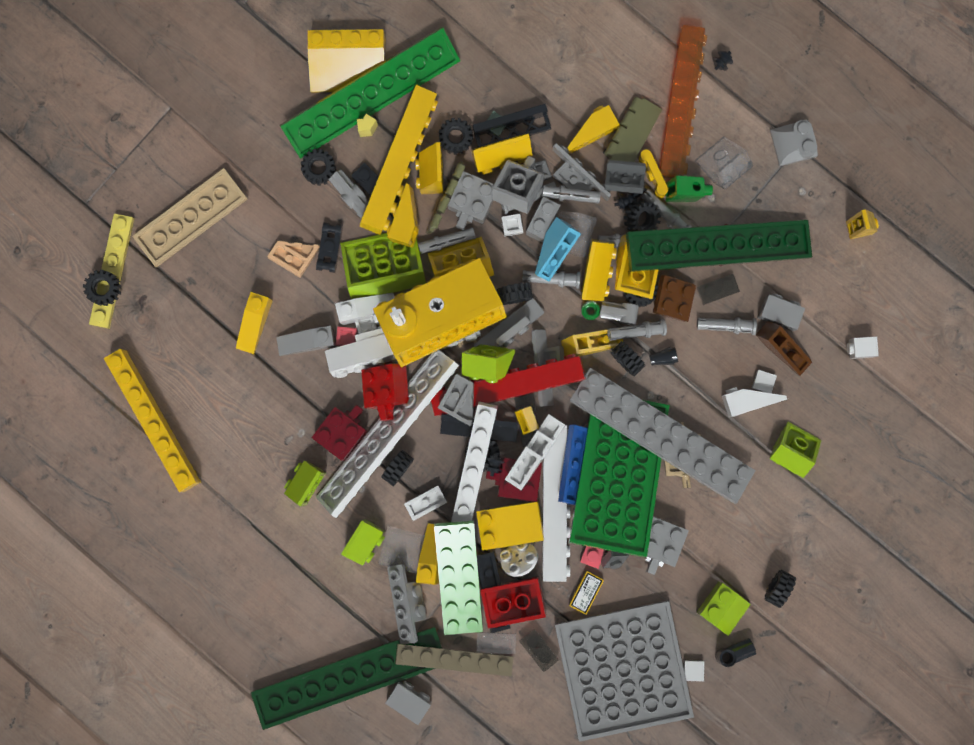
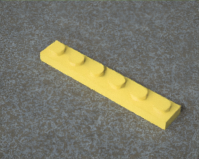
(113, 263)

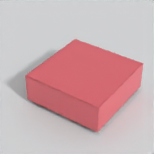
(345, 335)

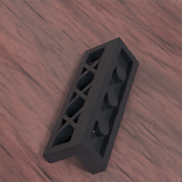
(513, 119)
(501, 429)

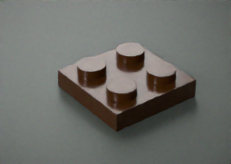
(674, 298)

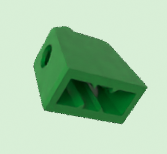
(687, 189)

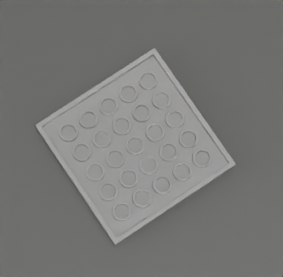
(624, 670)

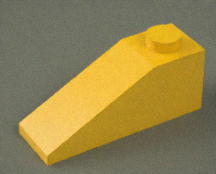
(596, 127)
(862, 224)
(253, 322)
(588, 343)
(427, 565)

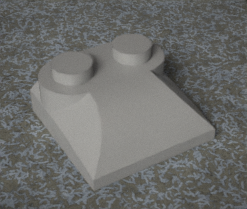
(794, 142)

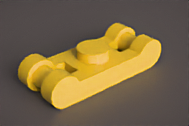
(653, 173)

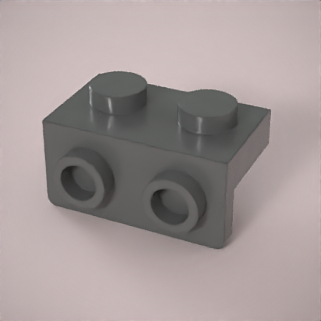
(625, 176)

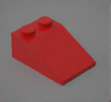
(513, 602)

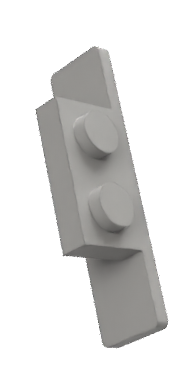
(574, 176)
(513, 325)
(542, 354)
(407, 603)

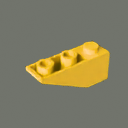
(405, 222)

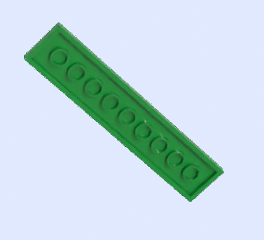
(370, 92)

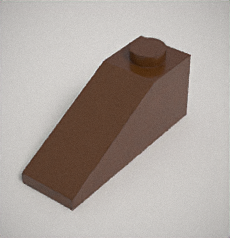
(784, 347)

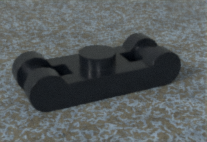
(329, 247)

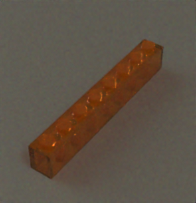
(681, 102)

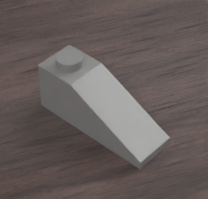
(306, 341)

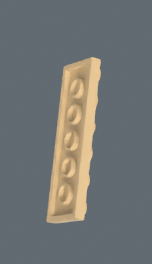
(189, 217)

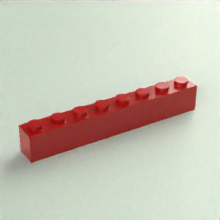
(522, 382)

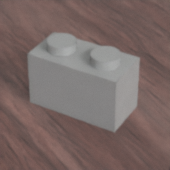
(543, 219)
(781, 312)
(409, 702)

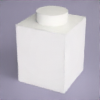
(863, 347)

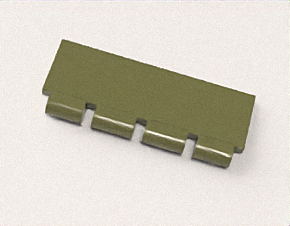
(638, 126)
(445, 197)

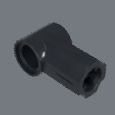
(737, 652)

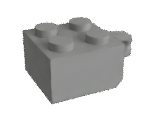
(518, 185)
(471, 199)
(664, 544)

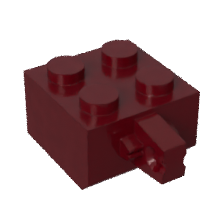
(340, 432)
(507, 490)

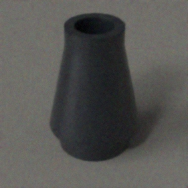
(664, 357)

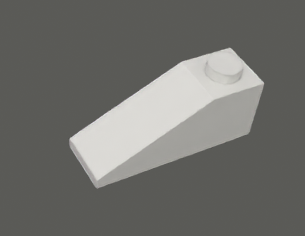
(360, 308)
(746, 400)

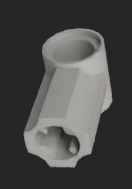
(624, 312)

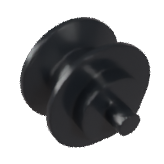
(722, 61)
(624, 202)
(494, 464)

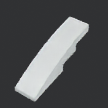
(535, 452)

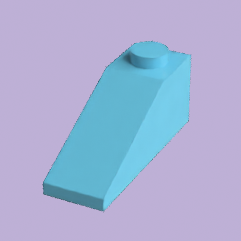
(556, 246)

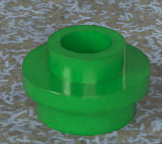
(592, 304)

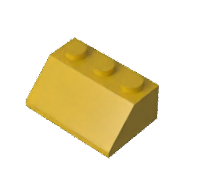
(497, 153)
(457, 255)
(598, 270)

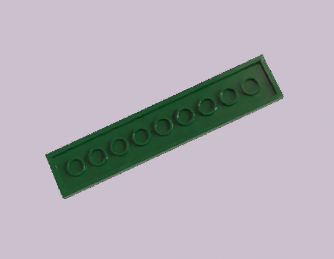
(718, 245)
(337, 682)

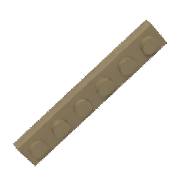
(454, 660)

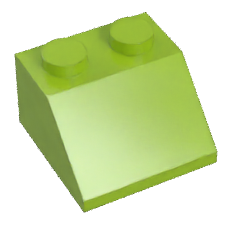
(486, 362)
(795, 450)
(304, 483)
(363, 542)
(723, 608)

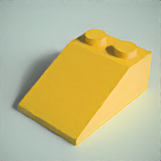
(430, 170)
(636, 283)
(510, 525)

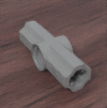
(349, 192)

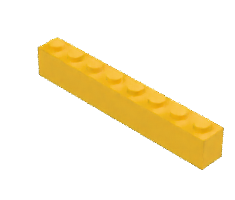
(398, 160)
(152, 420)

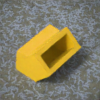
(527, 420)

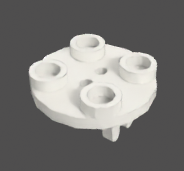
(511, 563)

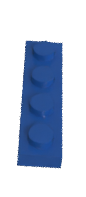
(572, 464)

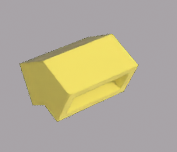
(366, 126)

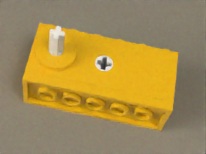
(440, 312)

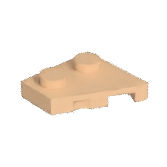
(293, 256)

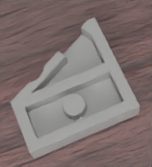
(459, 400)

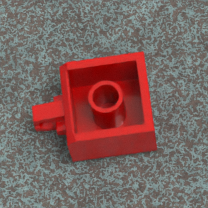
(385, 388)

